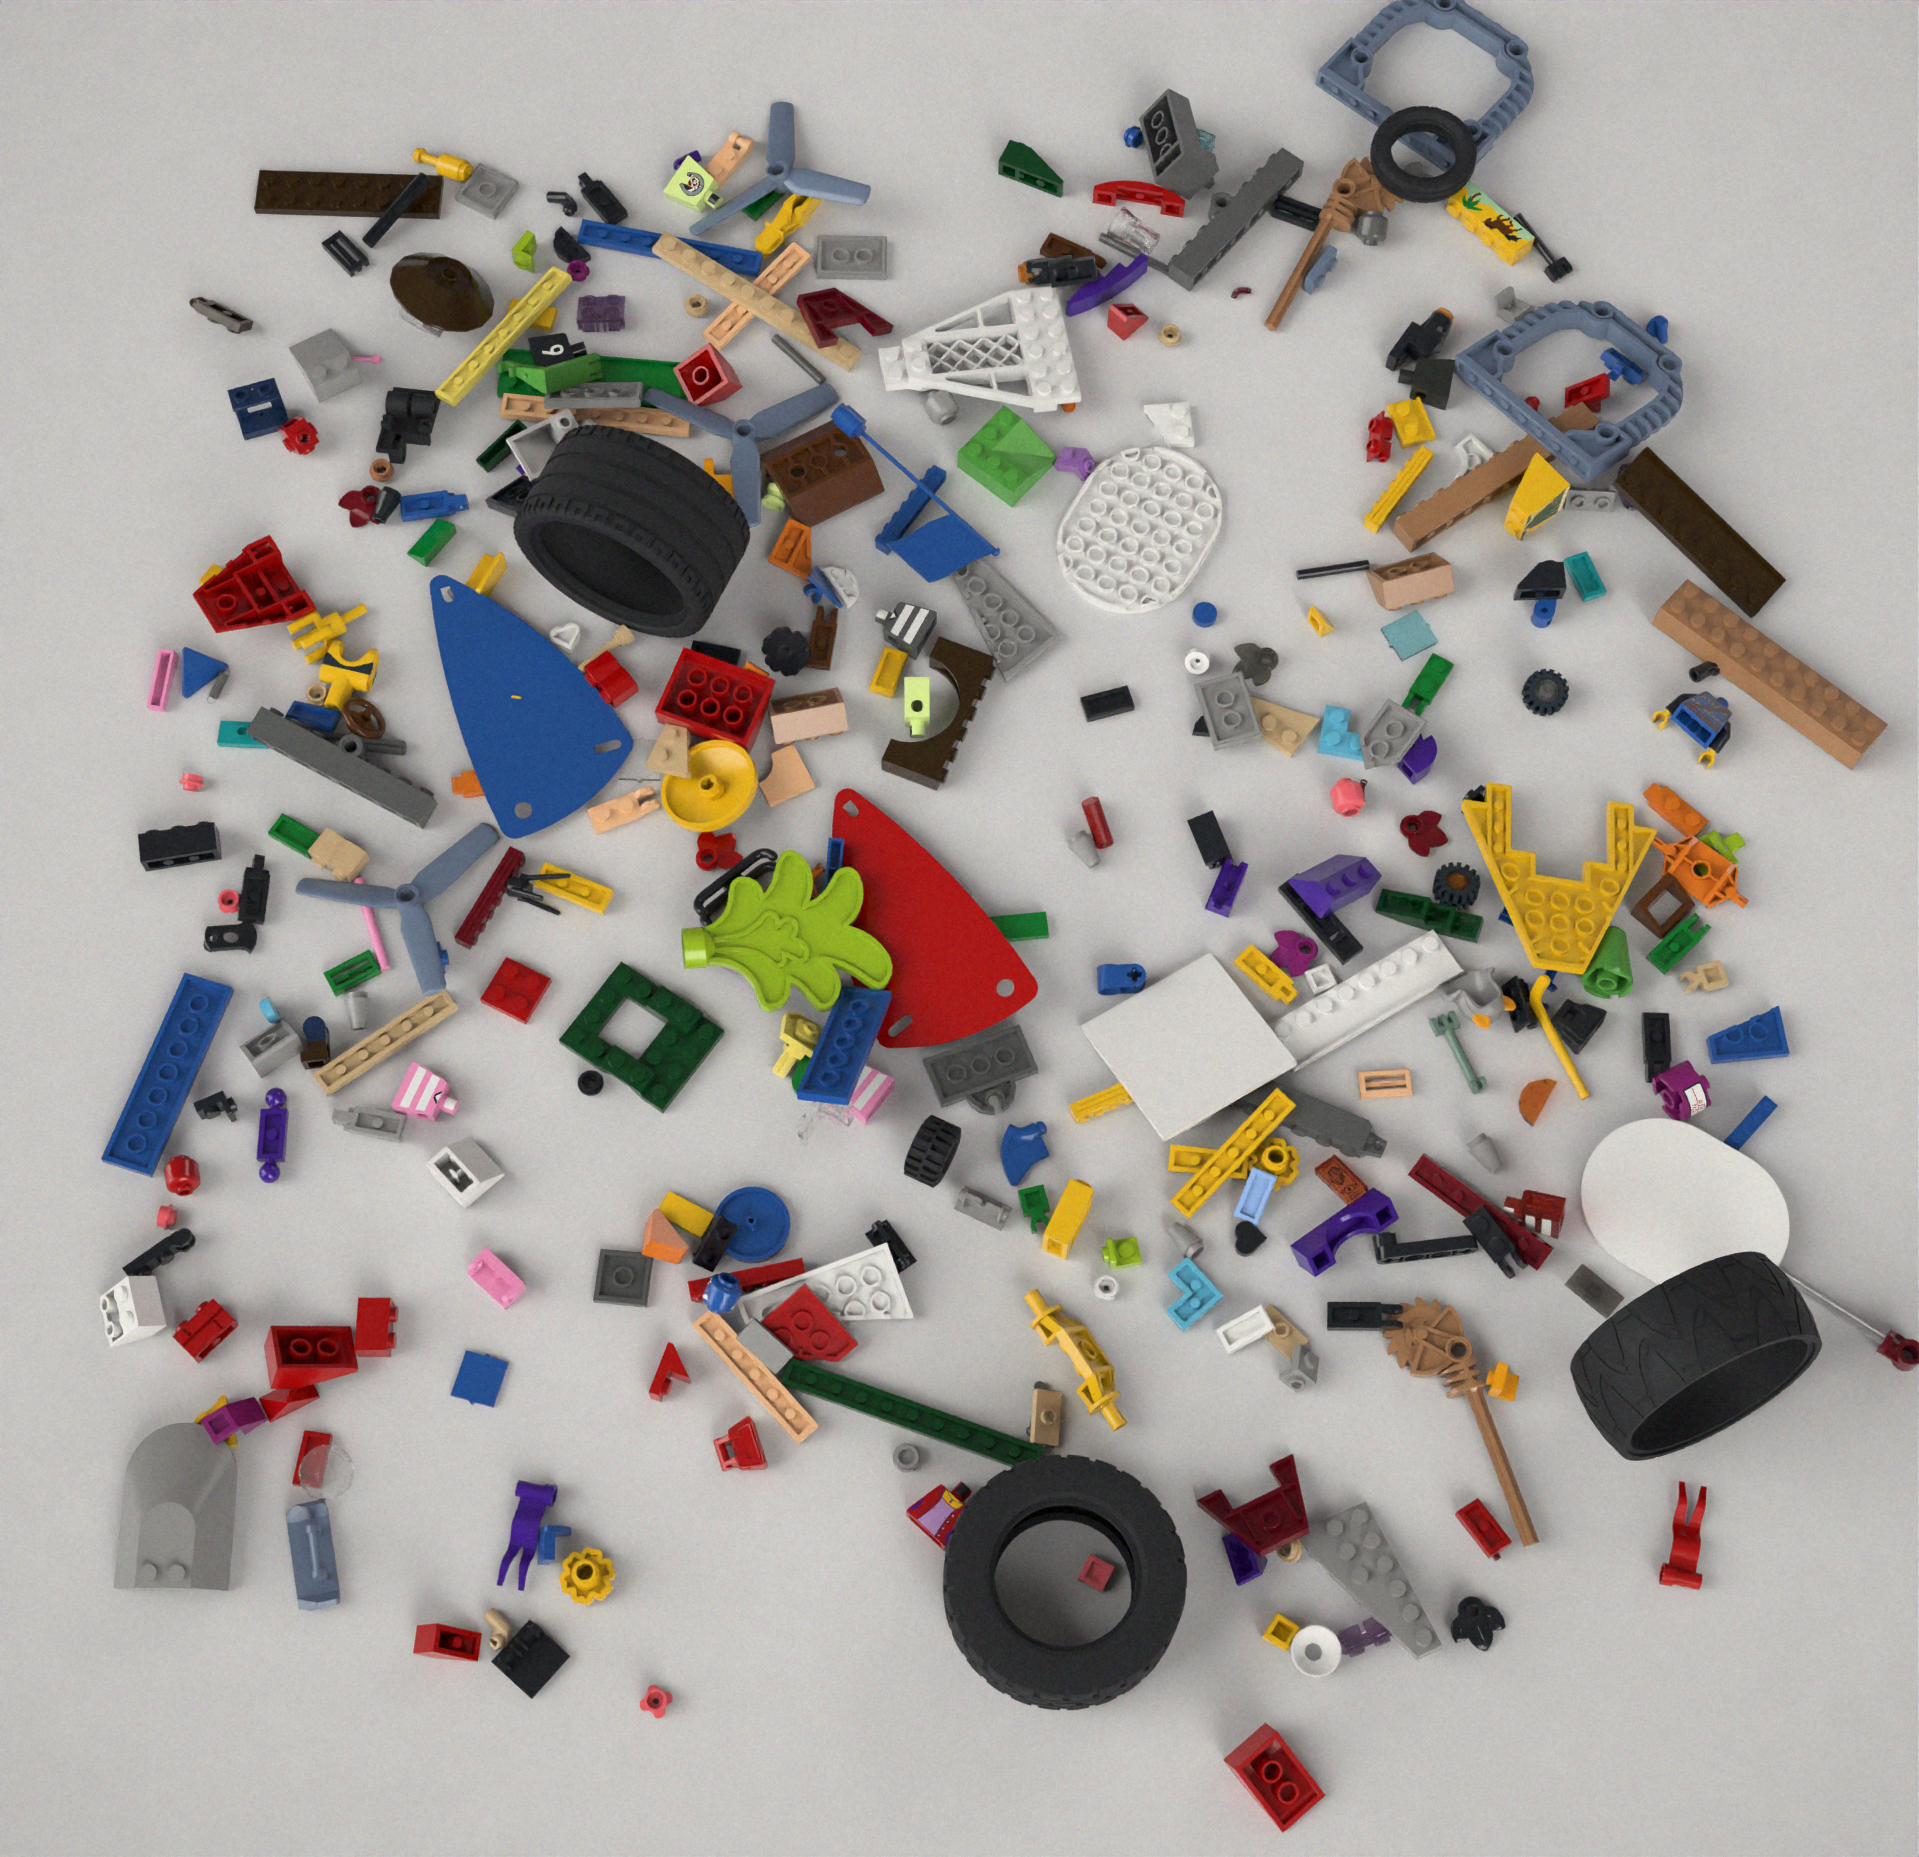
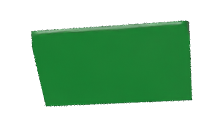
(432, 542)

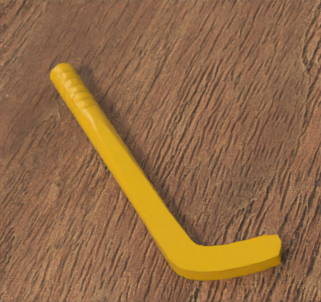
(1538, 1008)

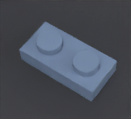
(1316, 276)

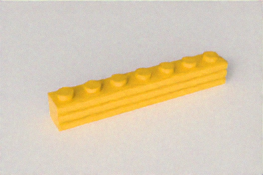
(1398, 489)
(1099, 1103)

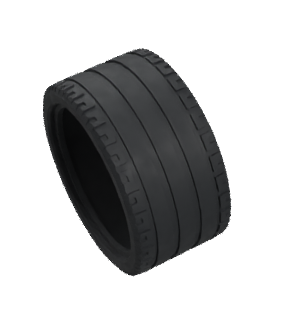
(632, 531)

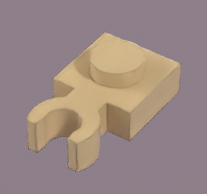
(1707, 976)

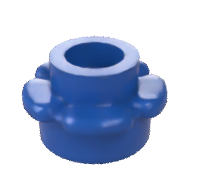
(1133, 137)

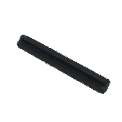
(396, 210)

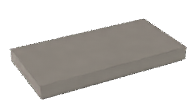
(597, 396)

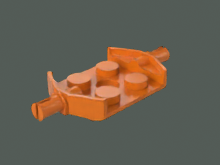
(1710, 889)

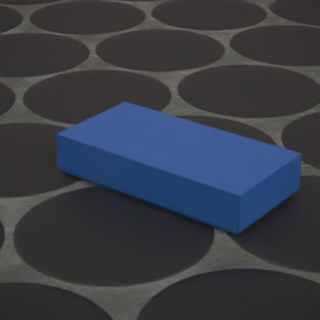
(314, 716)

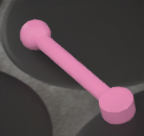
(376, 359)

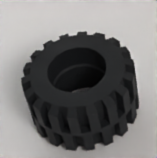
(932, 1151)

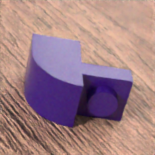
(1419, 759)

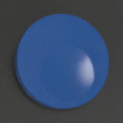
(761, 1222)

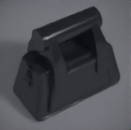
(1581, 1027)

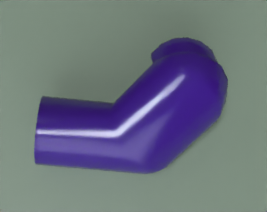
(694, 155)

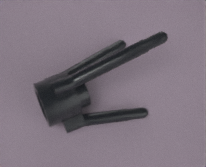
(523, 890)

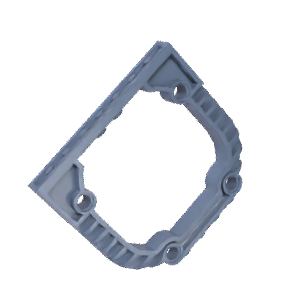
(1346, 70)
(1582, 451)

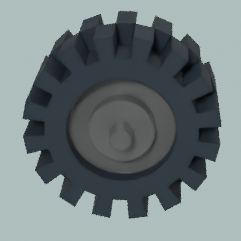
(1545, 692)

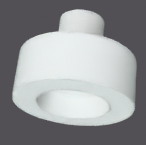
(1197, 660)

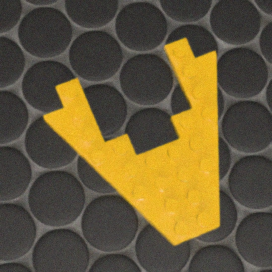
(1554, 916)

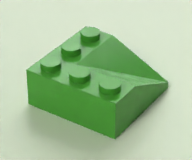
(1006, 456)

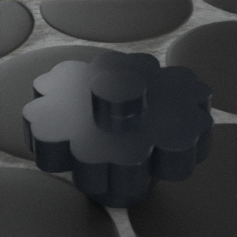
(786, 651)

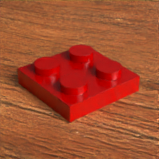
(516, 990)

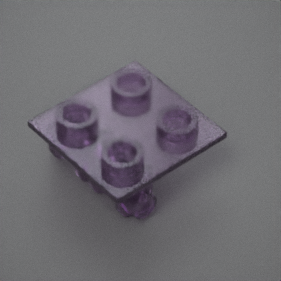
(601, 310)

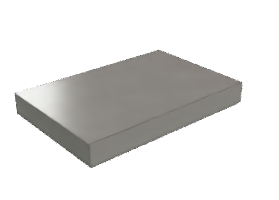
(851, 257)
(1228, 710)

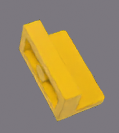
(487, 574)

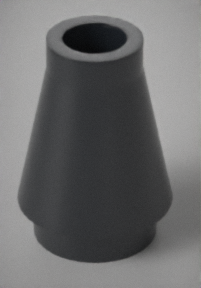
(386, 503)

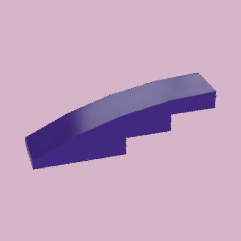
(1107, 287)

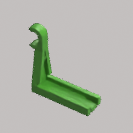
(556, 376)

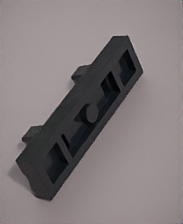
(1343, 946)

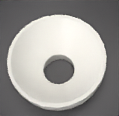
(1328, 1645)

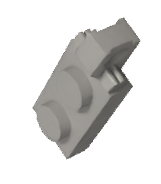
(372, 1123)

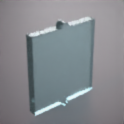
(1409, 635)

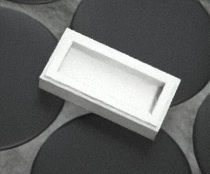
(1245, 1329)

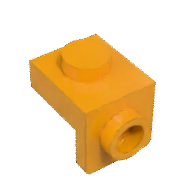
(1501, 1383)

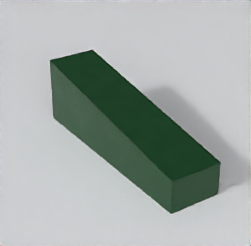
(499, 449)

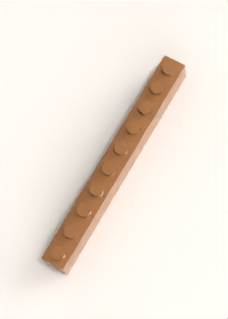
(1482, 483)

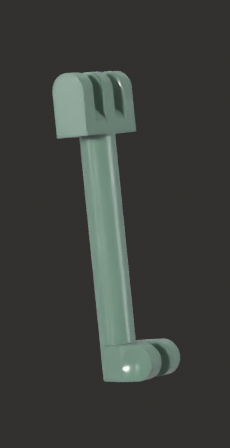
(1447, 1028)

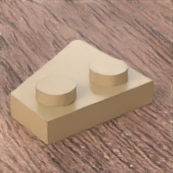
(671, 752)

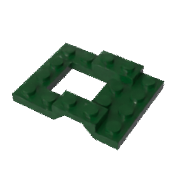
(669, 1058)

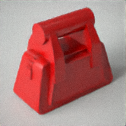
(746, 1447)

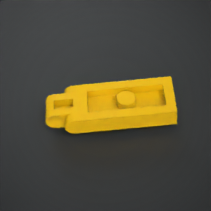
(1266, 975)

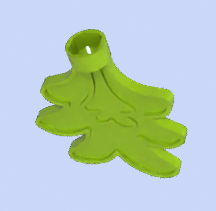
(790, 941)

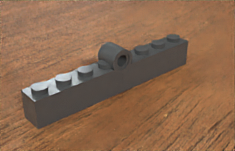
(1233, 218)
(343, 767)

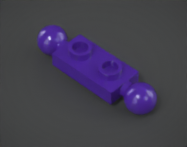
(272, 1135)

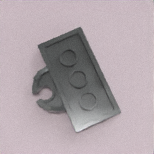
(982, 1070)

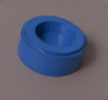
(1204, 614)

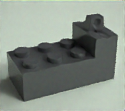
(1175, 147)

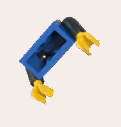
(1702, 719)

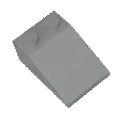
(326, 365)

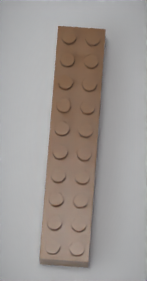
(1769, 674)

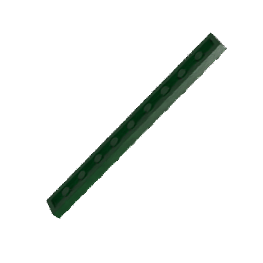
(908, 1414)

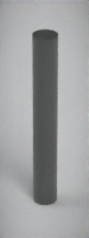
(798, 359)

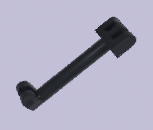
(1556, 267)

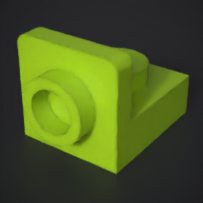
(524, 252)
(1121, 1253)

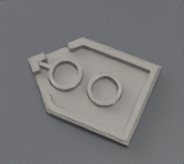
(1390, 735)

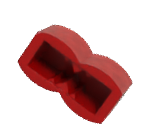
(610, 679)

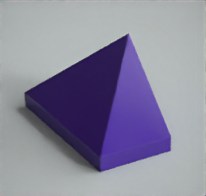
(1244, 1562)

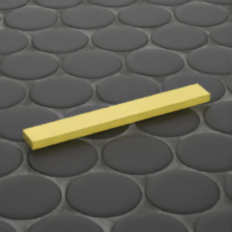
(503, 336)

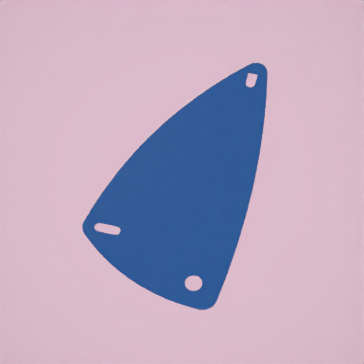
(528, 746)

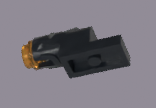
(1058, 270)
(1421, 340)

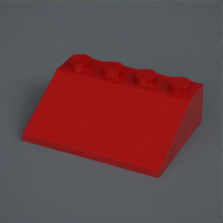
(715, 699)

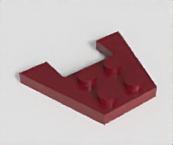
(834, 309)
(1267, 1520)

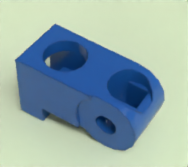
(1543, 613)

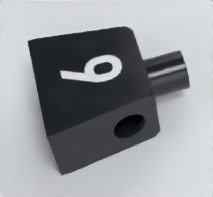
(554, 349)

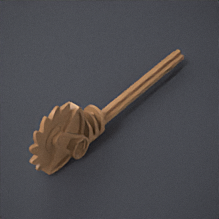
(1361, 194)
(1427, 1347)

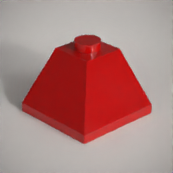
(707, 377)

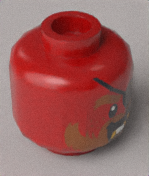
(182, 1175)

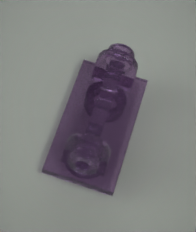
(1355, 1641)

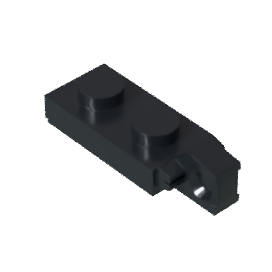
(602, 200)
(254, 892)

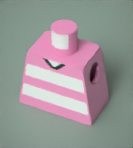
(871, 1093)
(424, 1095)

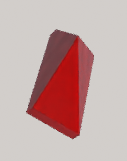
(284, 1401)

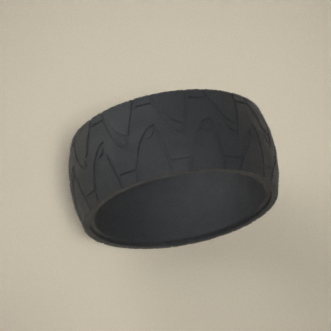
(1695, 1355)

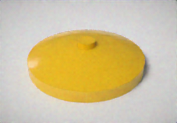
(718, 790)

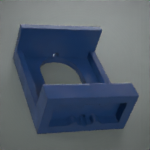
(260, 421)

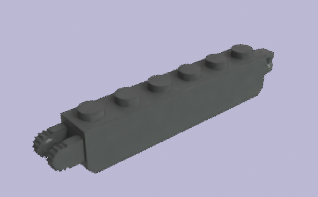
(1319, 1121)

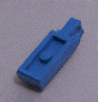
(432, 505)

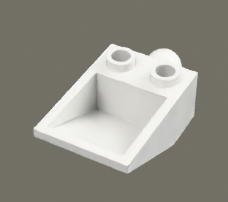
(538, 442)

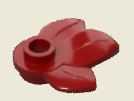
(719, 849)

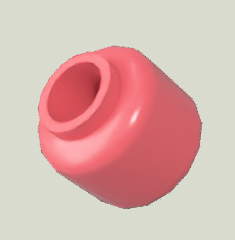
(1347, 797)

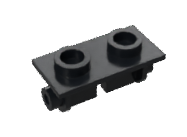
(1523, 1014)
(884, 1233)
(715, 1244)

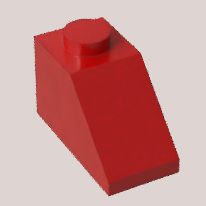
(447, 1642)

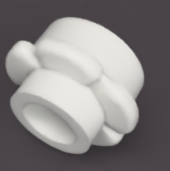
(1106, 1280)

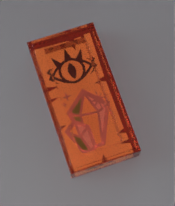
(1341, 1180)

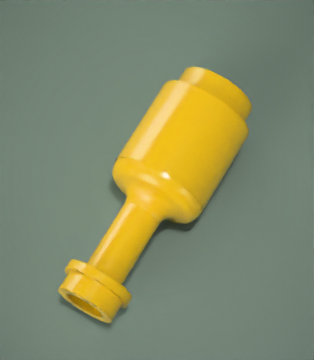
(446, 165)

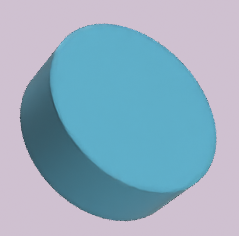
(269, 1010)

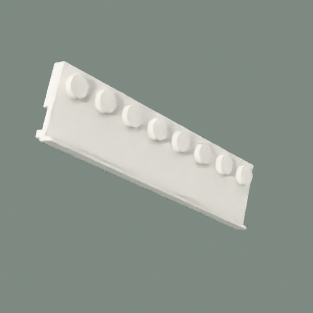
(1366, 999)

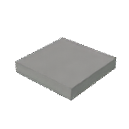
(487, 191)

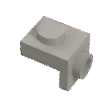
(1509, 307)
(1303, 1369)

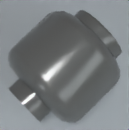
(1372, 227)

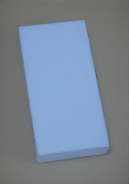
(1255, 1195)

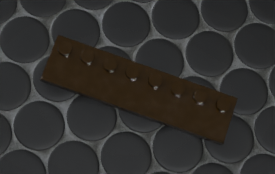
(1698, 532)

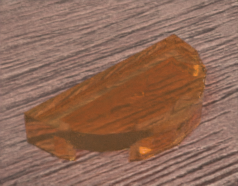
(1534, 1098)

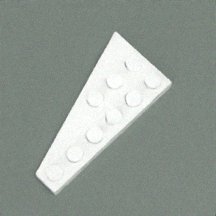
(851, 1288)

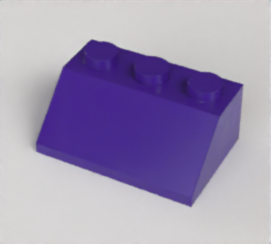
(1335, 883)

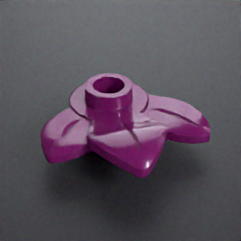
(1290, 953)

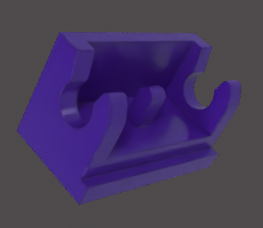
(1226, 888)

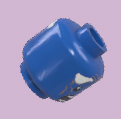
(722, 1293)

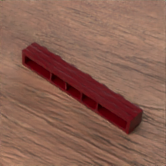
(489, 898)

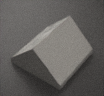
(272, 1047)

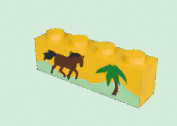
(1490, 223)

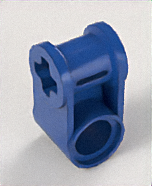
(1117, 979)

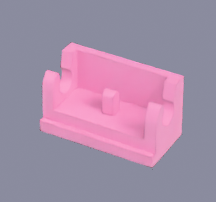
(496, 1278)

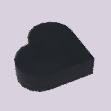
(1248, 1238)

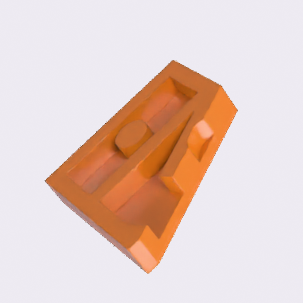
(793, 550)

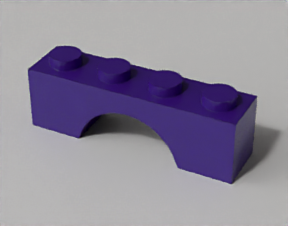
(1369, 1213)

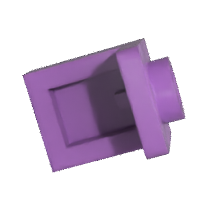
(1075, 460)

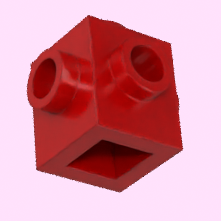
(299, 435)

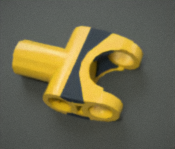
(346, 675)

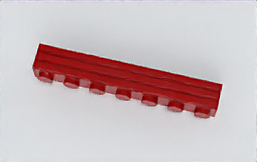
(753, 1277)

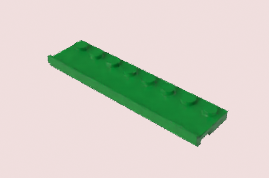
(614, 369)

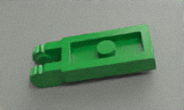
(1428, 682)
(1676, 945)

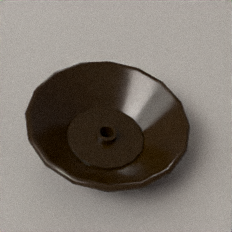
(442, 292)

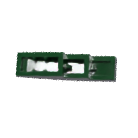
(1426, 915)

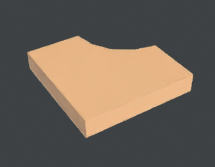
(787, 777)

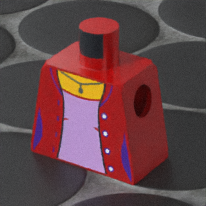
(938, 1512)

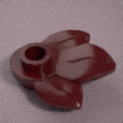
(360, 508)
(1426, 833)

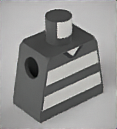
(907, 627)

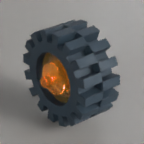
(1456, 885)

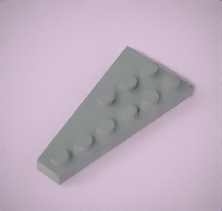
(1005, 620)
(1366, 1568)

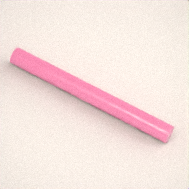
(374, 933)

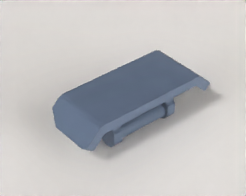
(313, 1555)

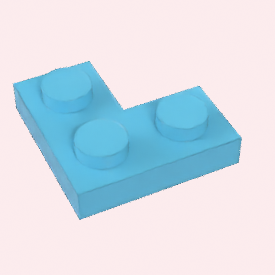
(1335, 738)
(1198, 1295)

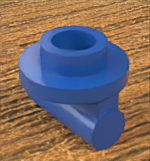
(1658, 328)

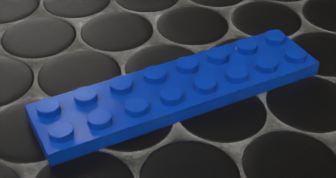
(167, 1075)

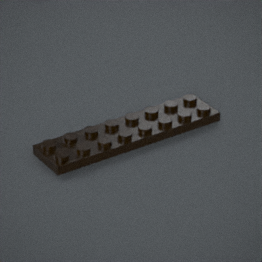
(343, 194)

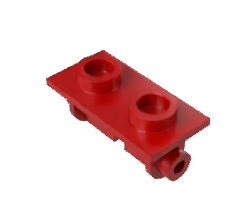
(1379, 429)

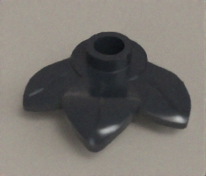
(1478, 1627)

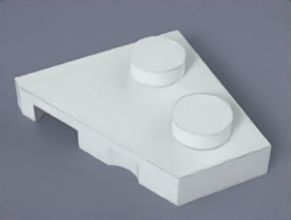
(1173, 423)

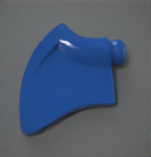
(1022, 1149)

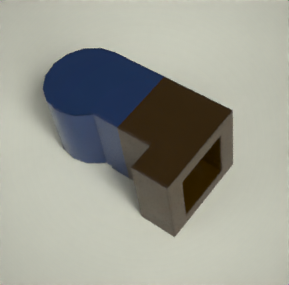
(317, 1044)

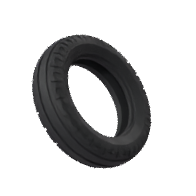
(1423, 120)

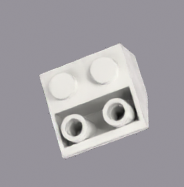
(464, 1171)
(132, 1310)

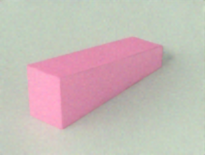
(162, 680)

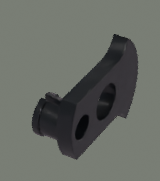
(246, 937)

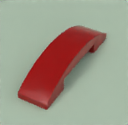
(1139, 192)

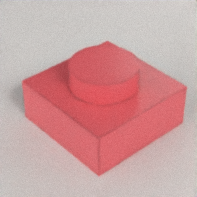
(1096, 1573)

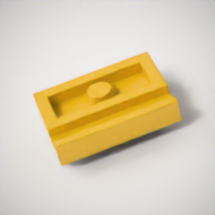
(1410, 422)

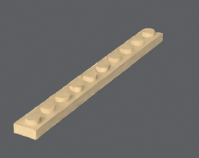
(750, 298)

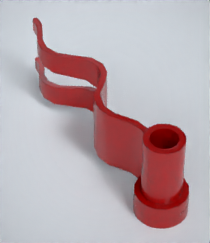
(1685, 1545)

